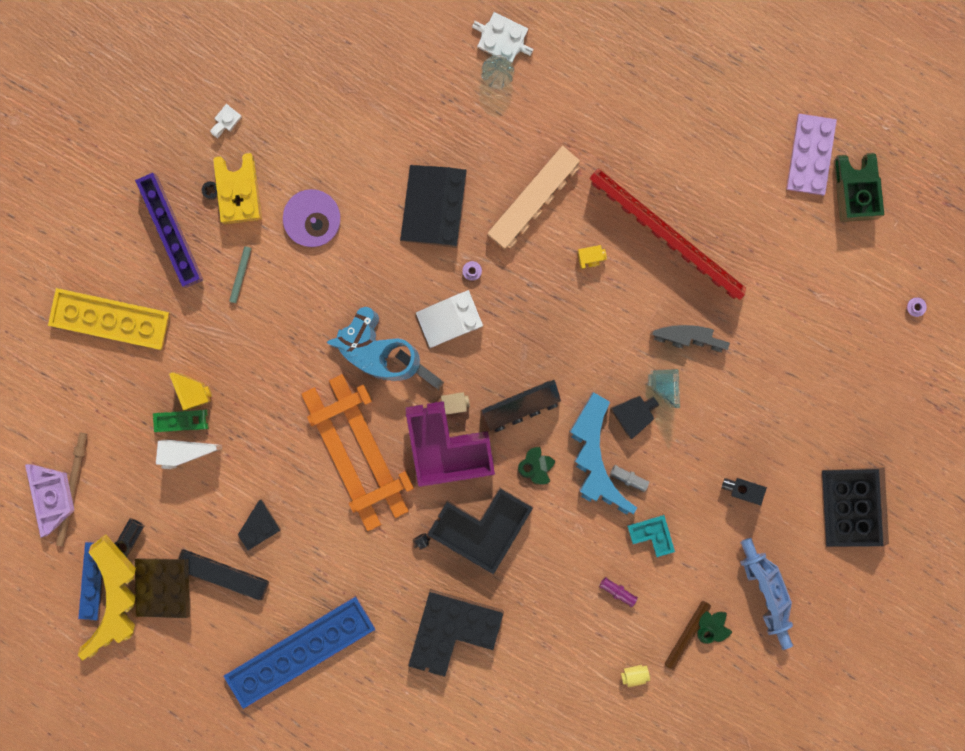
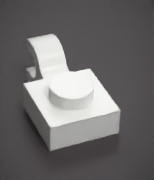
(226, 119)

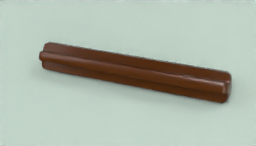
(686, 636)

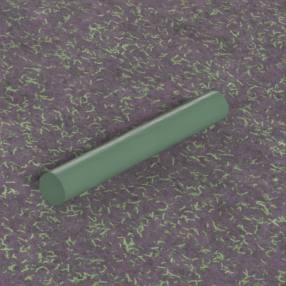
(240, 274)

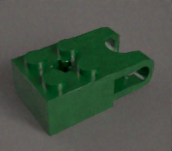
(858, 185)

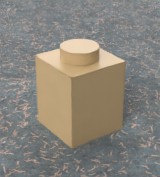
(455, 403)

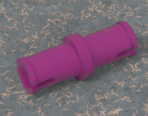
(618, 592)

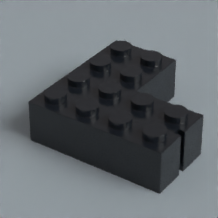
(483, 539)
(448, 620)

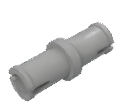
(629, 478)

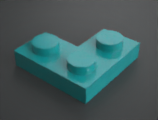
(653, 529)

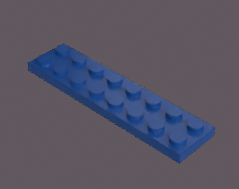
(299, 652)

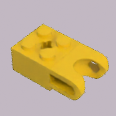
(237, 185)

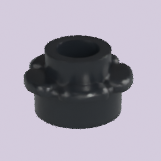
(421, 541)

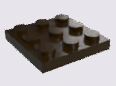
(162, 587)

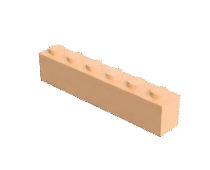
(533, 198)

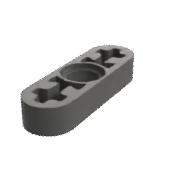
(422, 371)

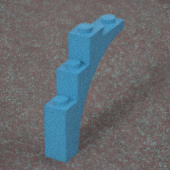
(597, 482)

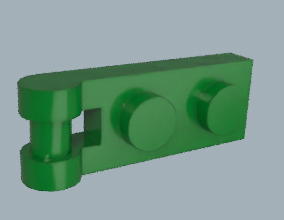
(179, 421)

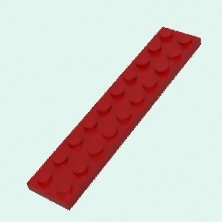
(674, 239)

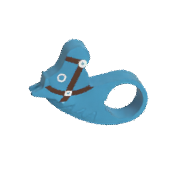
(361, 349)

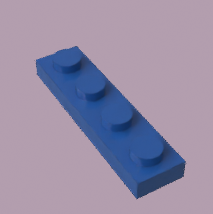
(90, 587)

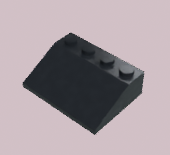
(433, 205)
(521, 405)
(855, 507)

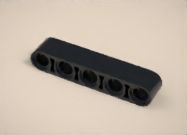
(225, 575)

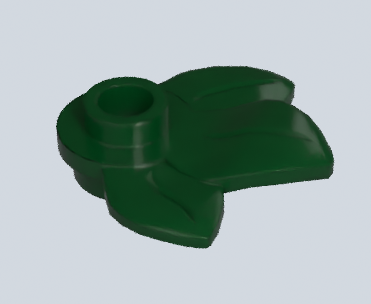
(539, 466)
(715, 626)

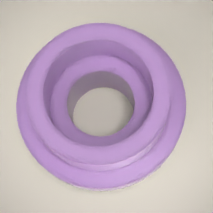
(467, 275)
(911, 310)

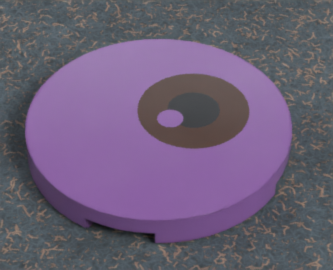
(311, 218)

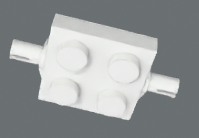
(502, 37)

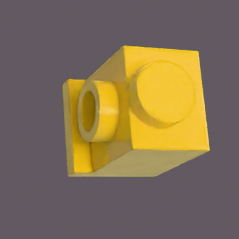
(591, 256)

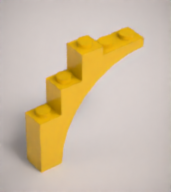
(119, 599)

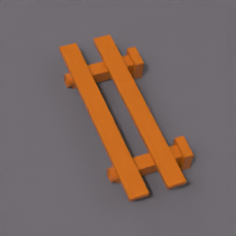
(389, 487)

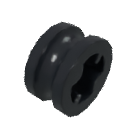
(209, 184)

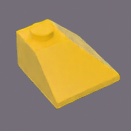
(190, 391)

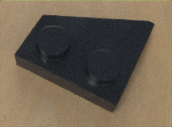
(258, 526)

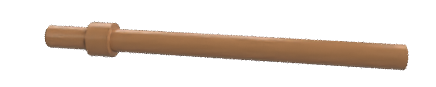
(79, 452)

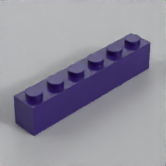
(169, 230)

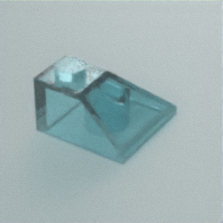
(666, 386)

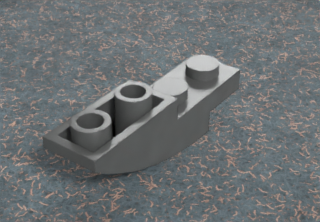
(683, 334)

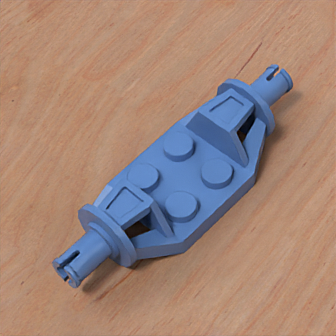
(774, 590)

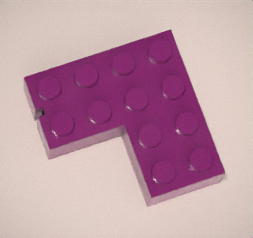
(443, 457)

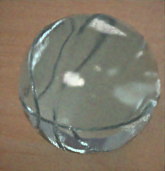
(497, 71)

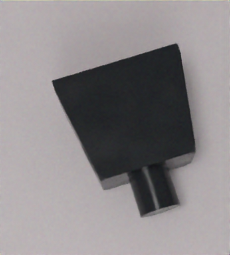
(635, 414)
(754, 493)

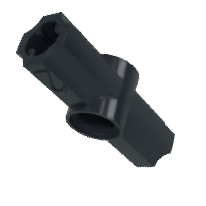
(130, 535)

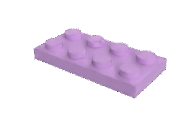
(811, 154)

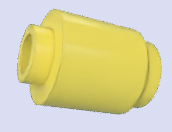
(635, 675)

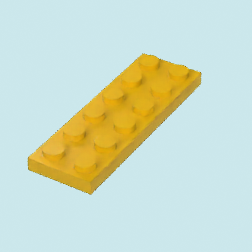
(109, 319)

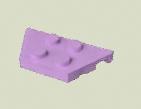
(50, 497)

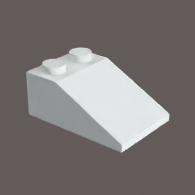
(449, 319)
(174, 453)

